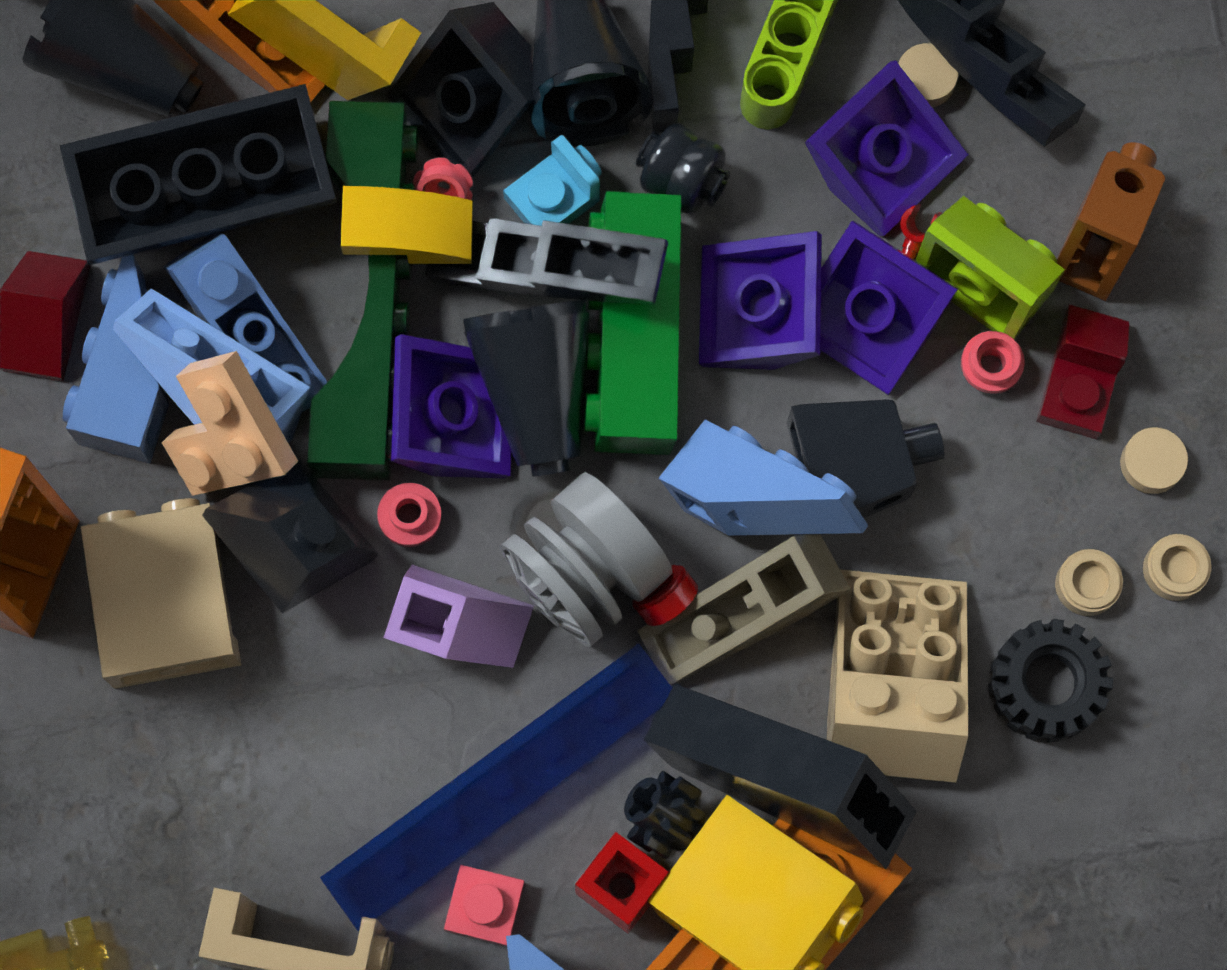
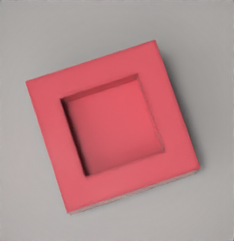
(484, 905)

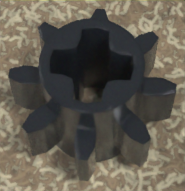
(664, 814)

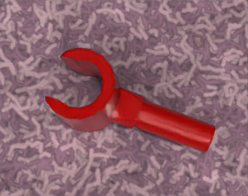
(913, 236)

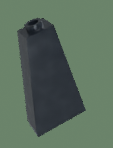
(783, 773)

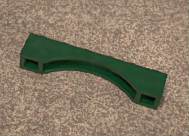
(355, 407)

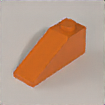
(236, 44)

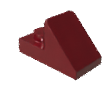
(1084, 371)

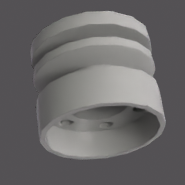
(580, 564)

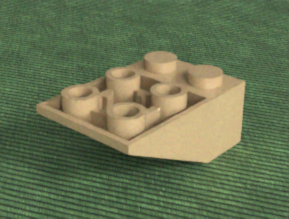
(901, 674)

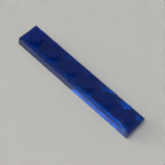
(498, 788)

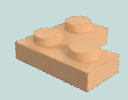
(237, 430)

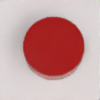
(668, 598)

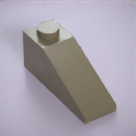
(746, 607)

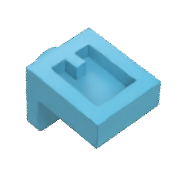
(557, 187)

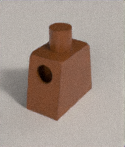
(1116, 209)

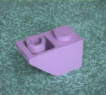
(457, 619)

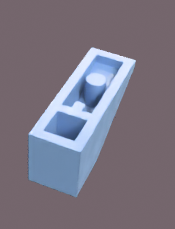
(171, 338)

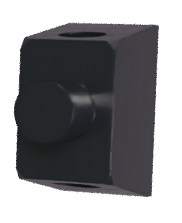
(864, 448)

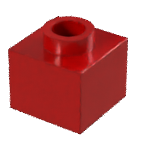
(618, 860)

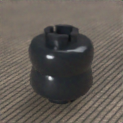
(683, 166)

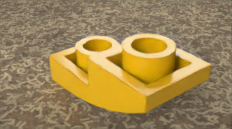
(407, 222)

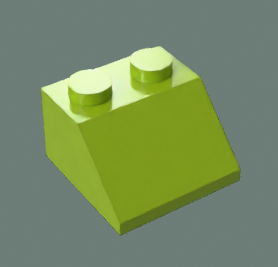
(995, 270)

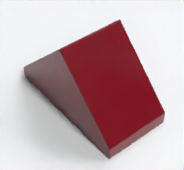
(41, 314)

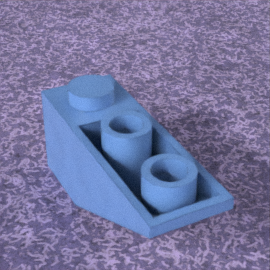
(234, 302)
(118, 400)
(749, 491)

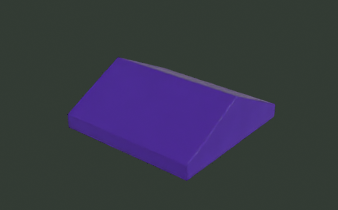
(884, 149)
(761, 302)
(877, 307)
(444, 413)

